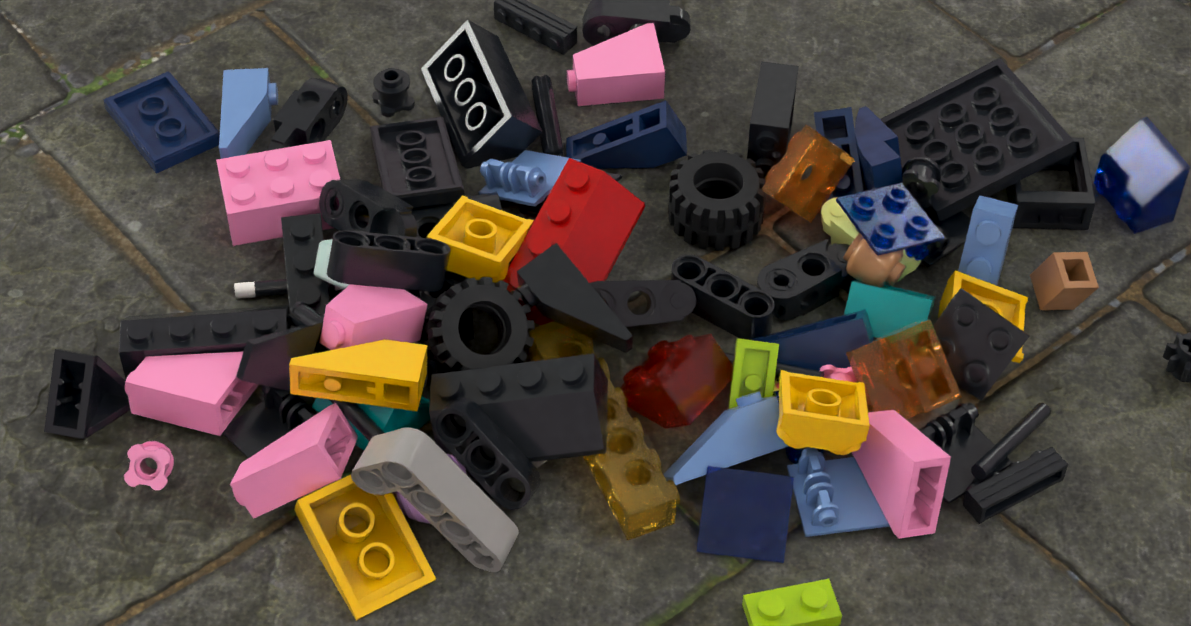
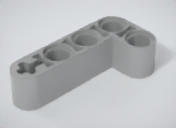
(440, 491)

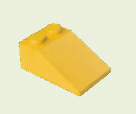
(363, 545)

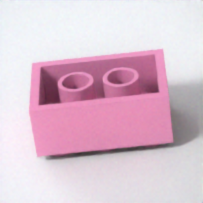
(272, 186)

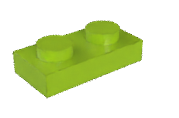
(753, 369)
(794, 606)

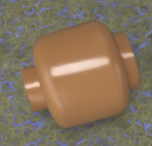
(870, 268)

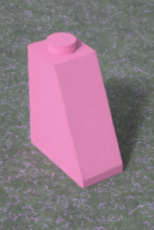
(619, 69)
(370, 315)
(189, 390)
(296, 463)
(903, 473)

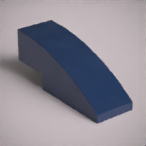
(877, 151)

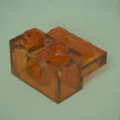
(828, 168)
(905, 371)

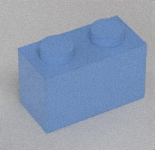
(987, 239)

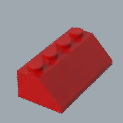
(588, 220)

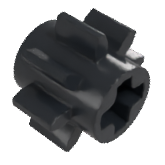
(1179, 357)

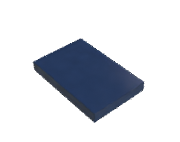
(162, 121)

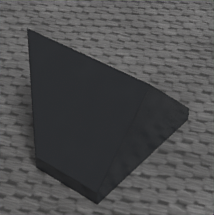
(268, 357)
(83, 395)

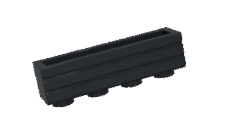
(536, 24)
(1014, 484)

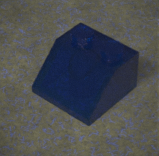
(1142, 177)

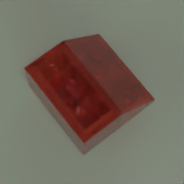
(677, 380)

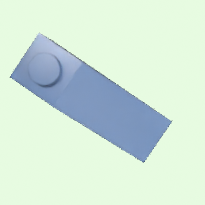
(244, 109)
(731, 439)

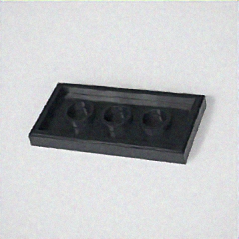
(417, 162)

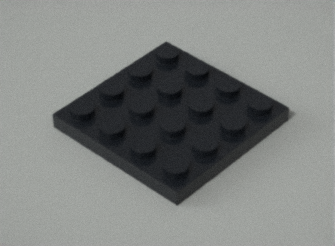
(980, 134)

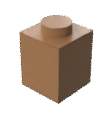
(1064, 281)

